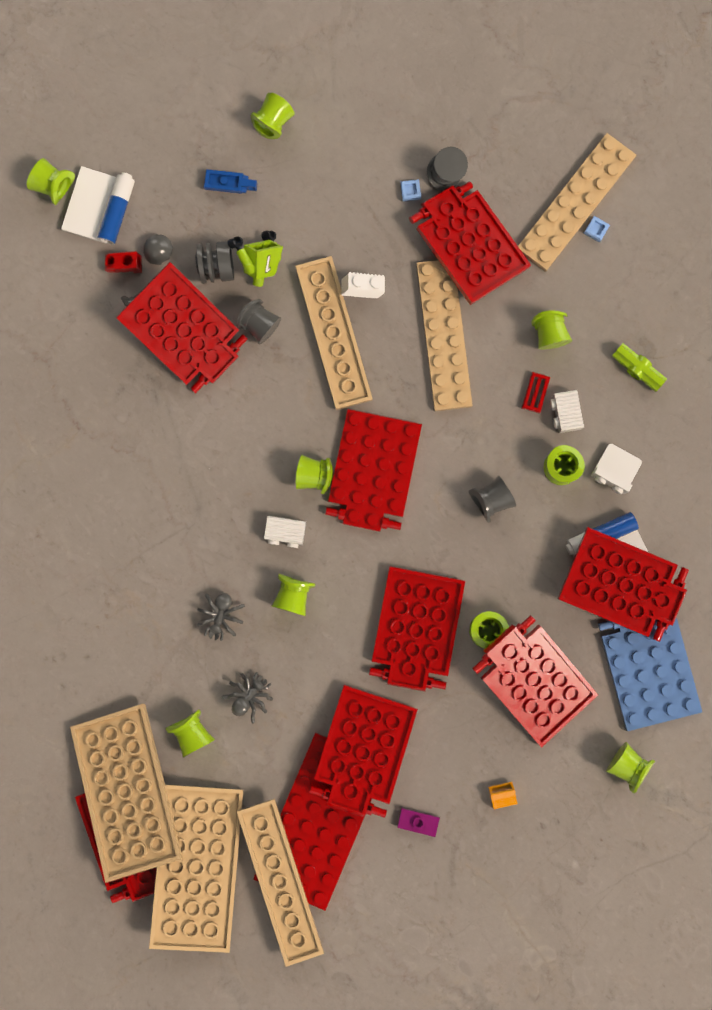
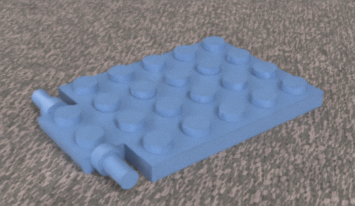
(650, 676)

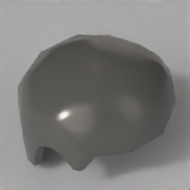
(157, 249)

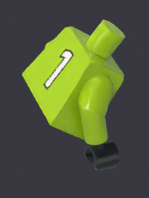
(258, 258)

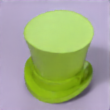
(272, 116)
(49, 180)
(551, 329)
(563, 465)
(314, 474)
(292, 595)
(487, 628)
(190, 733)
(629, 767)

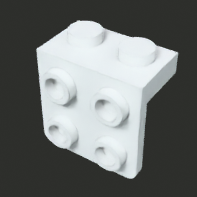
(616, 469)

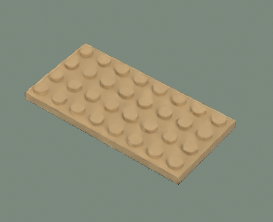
(126, 793)
(197, 892)

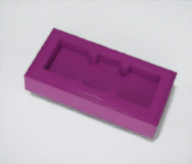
(418, 822)

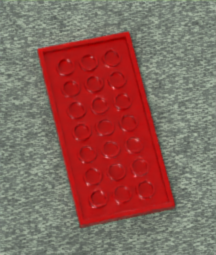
(316, 832)

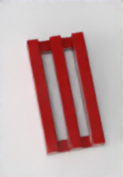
(531, 408)

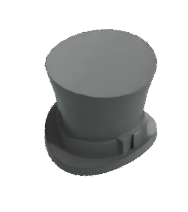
(447, 168)
(258, 321)
(493, 498)

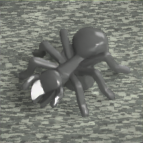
(220, 613)
(247, 697)

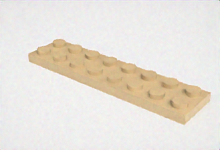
(576, 202)
(334, 333)
(444, 337)
(280, 882)

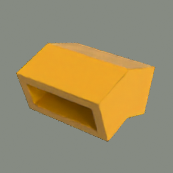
(502, 795)

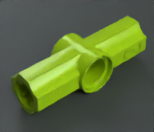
(639, 367)

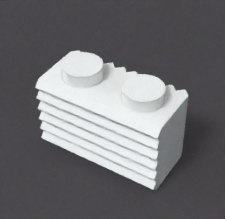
(363, 285)
(567, 411)
(285, 531)

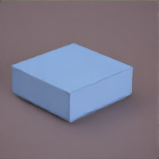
(410, 190)
(596, 229)

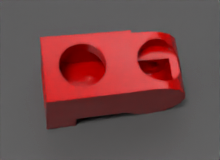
(123, 262)

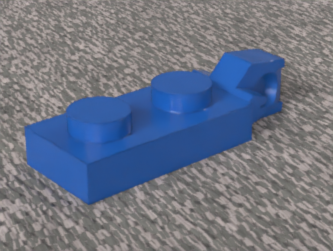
(228, 182)

